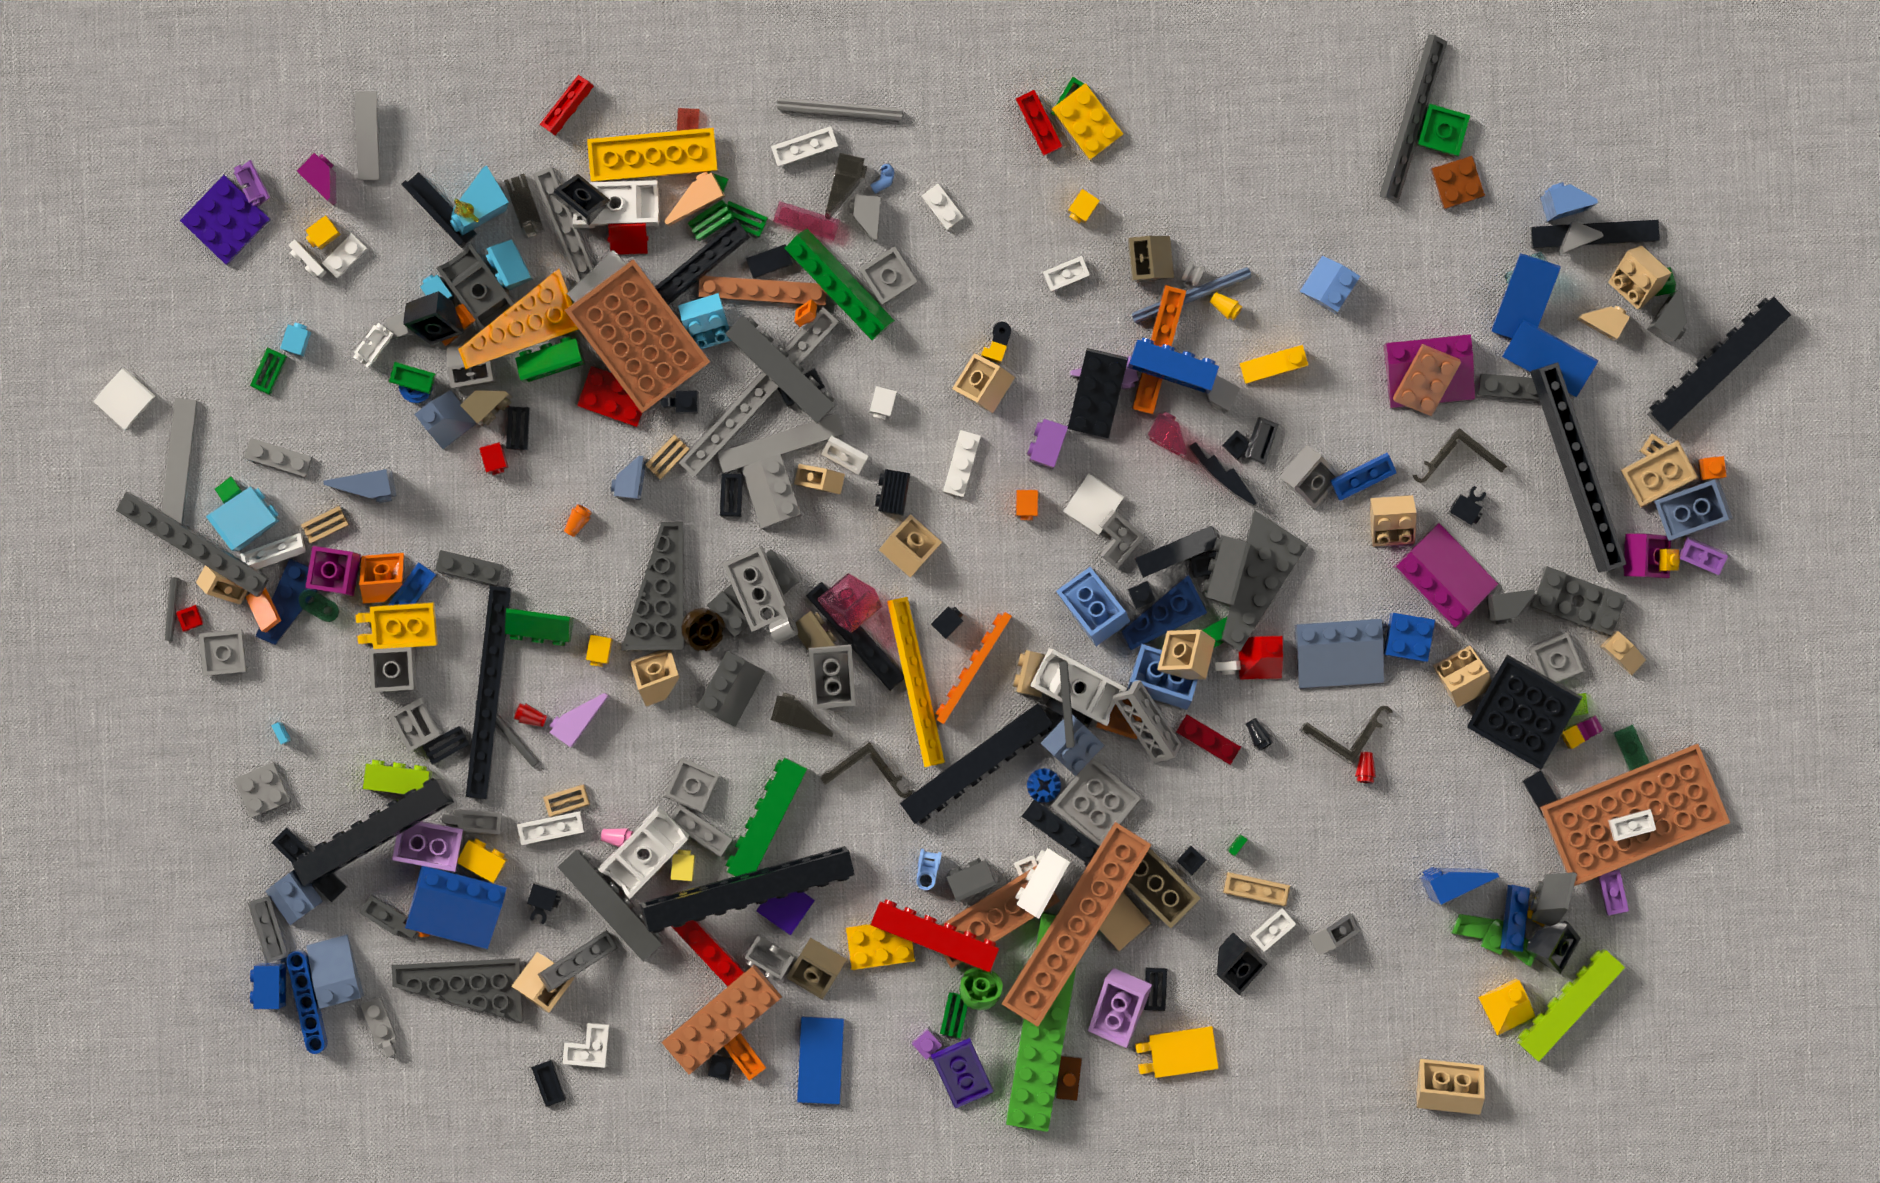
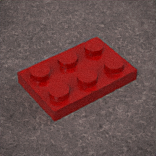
(607, 397)

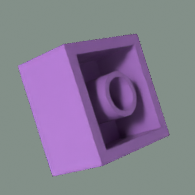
(1048, 443)

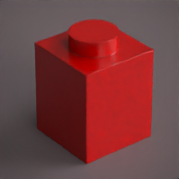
(494, 458)

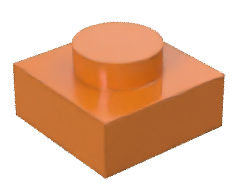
(805, 313)

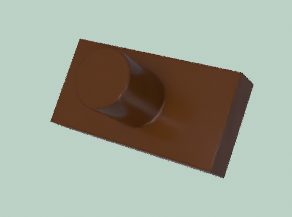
(1068, 1078)

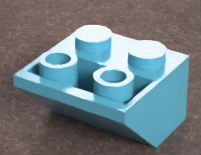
(509, 264)
(705, 321)

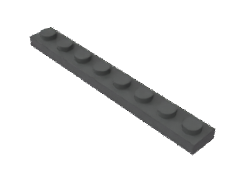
(1413, 118)
(192, 544)

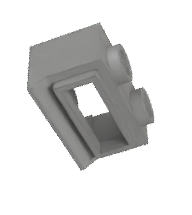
(771, 972)

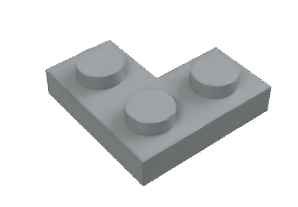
(1124, 539)

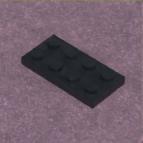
(1097, 393)

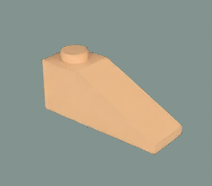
(697, 197)

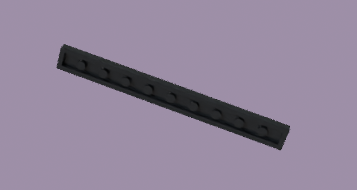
(488, 693)

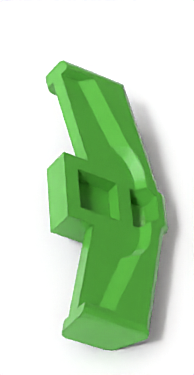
(1491, 932)

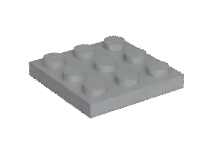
(1095, 801)

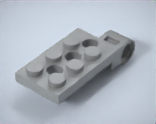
(782, 623)

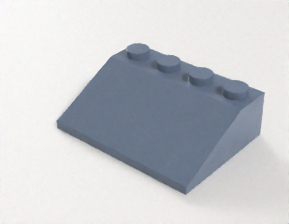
(1339, 653)

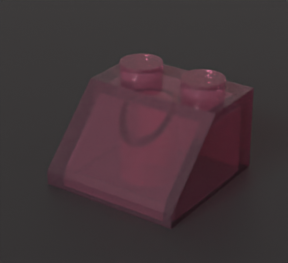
(1167, 434)
(850, 602)

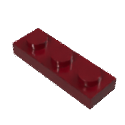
(1208, 739)

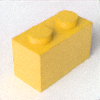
(482, 860)

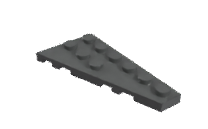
(1267, 566)
(660, 600)
(471, 983)

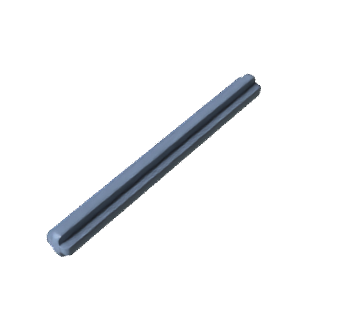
(1197, 293)

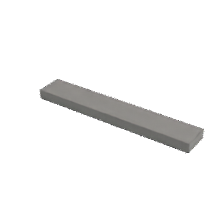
(563, 224)
(780, 443)
(179, 458)

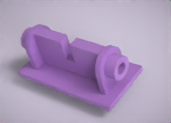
(255, 190)

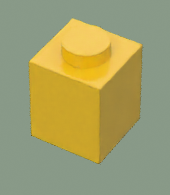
(1083, 207)
(322, 233)
(599, 650)

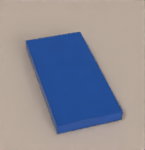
(1525, 294)
(1537, 348)
(820, 1060)

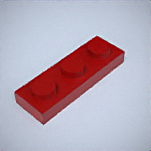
(566, 105)
(1038, 123)

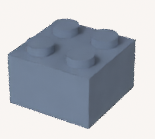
(1078, 756)

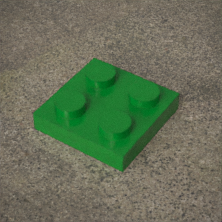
(1443, 130)

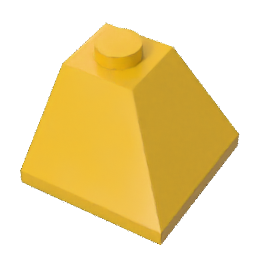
(1507, 1006)

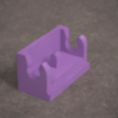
(1703, 555)

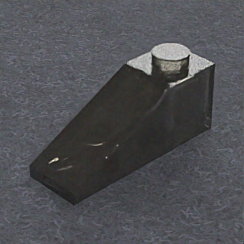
(846, 179)
(796, 714)

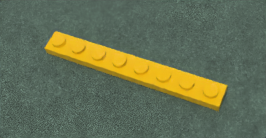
(915, 681)

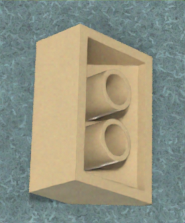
(1450, 1086)

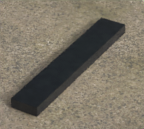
(1612, 233)
(702, 262)
(862, 645)

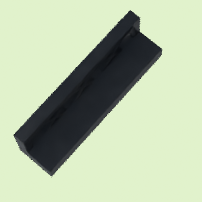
(436, 206)

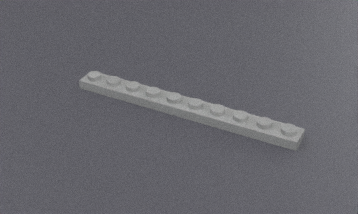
(755, 396)

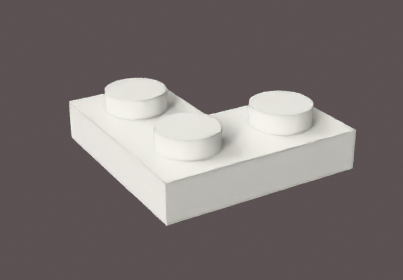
(593, 1052)

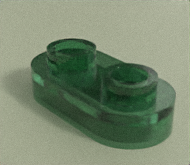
(318, 604)

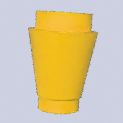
(1226, 306)

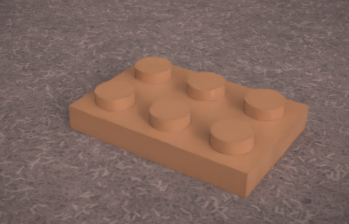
(1426, 380)

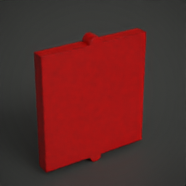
(628, 238)

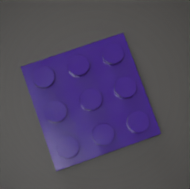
(225, 220)

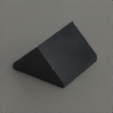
(581, 198)

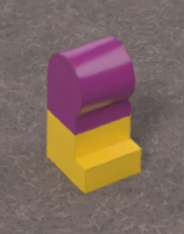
(1581, 732)

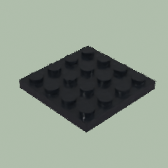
(1524, 712)

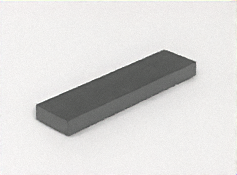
(1066, 702)
(577, 961)

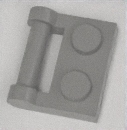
(409, 727)

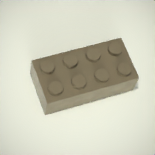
(1162, 889)

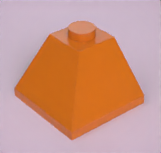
(380, 576)

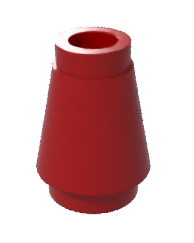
(528, 715)
(1365, 769)

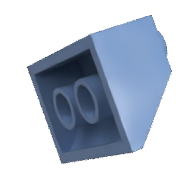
(1565, 201)
(1160, 685)

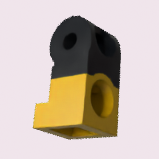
(1001, 336)

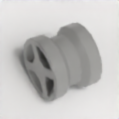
(1193, 274)

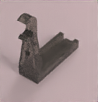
(524, 206)
(1450, 444)
(1336, 748)
(854, 757)

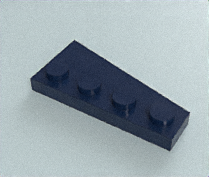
(286, 600)
(1168, 613)

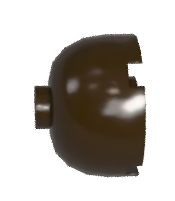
(702, 629)

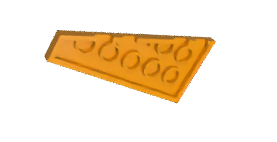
(528, 322)

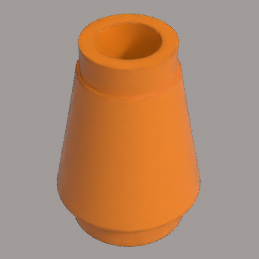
(577, 520)

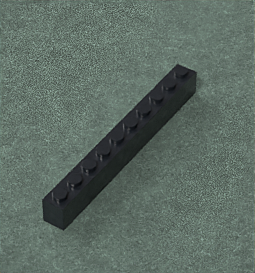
(1578, 467)
(747, 889)

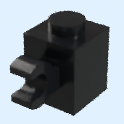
(685, 402)
(1466, 509)
(543, 899)

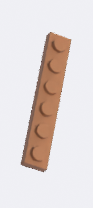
(762, 290)

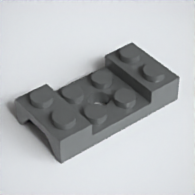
(464, 274)
(727, 603)
(1599, 608)

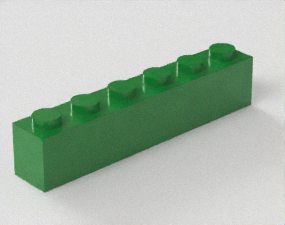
(839, 284)
(768, 817)

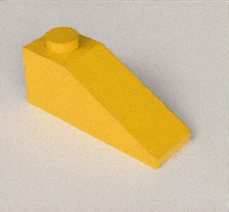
(1274, 364)

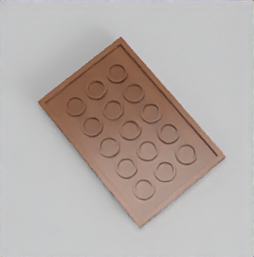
(637, 335)

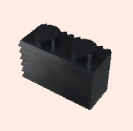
(893, 493)

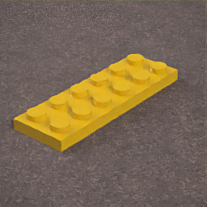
(652, 154)

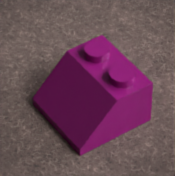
(321, 176)
(1643, 555)
(333, 570)

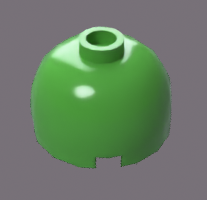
(980, 989)

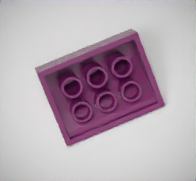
(1401, 354)
(1445, 575)

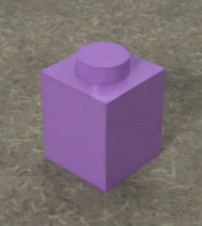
(927, 1043)

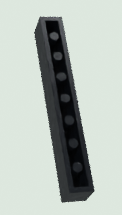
(1718, 364)
(976, 763)
(373, 832)

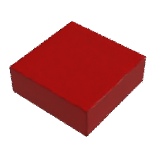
(190, 618)

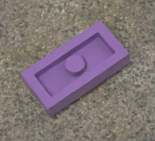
(1613, 892)

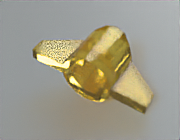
(464, 210)

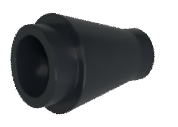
(1260, 736)

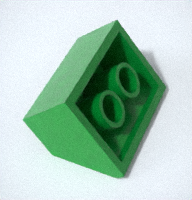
(549, 360)
(538, 626)

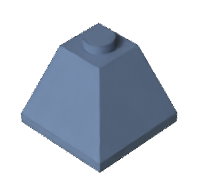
(445, 419)
(630, 480)

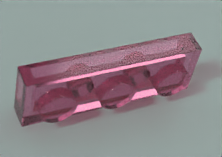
(802, 219)

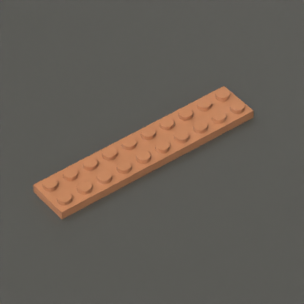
(1076, 924)

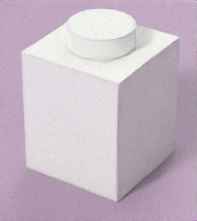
(883, 403)

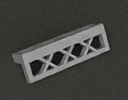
(1153, 722)

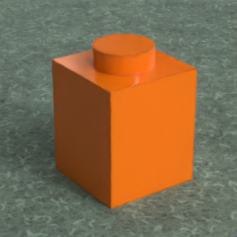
(1712, 468)
(1026, 504)

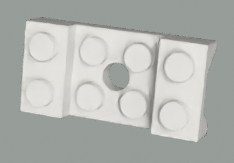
(637, 205)
(1098, 690)
(659, 836)

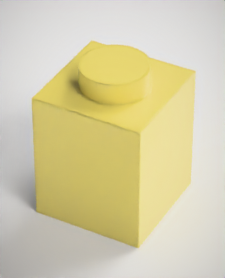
(683, 865)

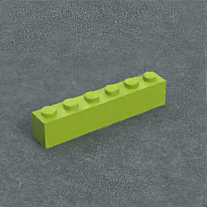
(1570, 1005)

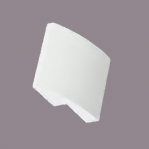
(124, 398)
(1093, 503)

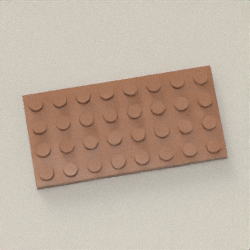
(1673, 787)

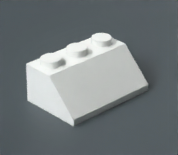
(1042, 881)

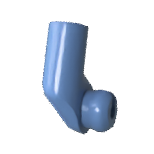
(886, 178)

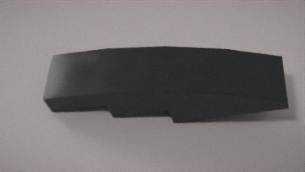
(1229, 480)
(1176, 551)

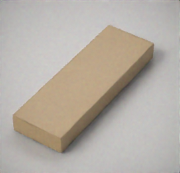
(1256, 889)

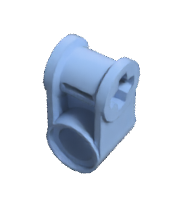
(928, 867)

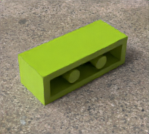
(394, 778)

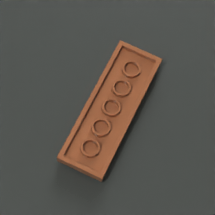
(995, 914)
(721, 1019)

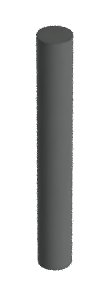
(171, 610)
(516, 741)

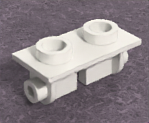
(379, 338)

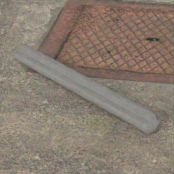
(839, 109)

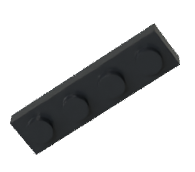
(1060, 831)
(292, 847)

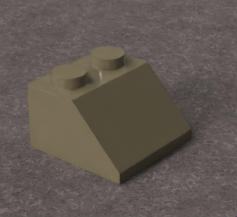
(816, 968)

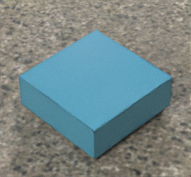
(281, 733)

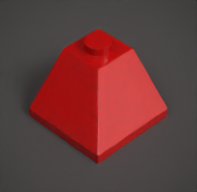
(1261, 658)

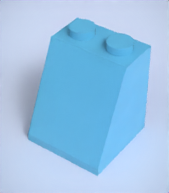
(486, 199)
(243, 518)

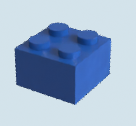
(1409, 637)
(268, 986)

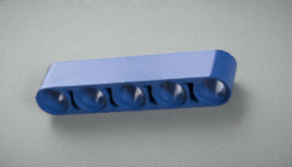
(304, 1012)

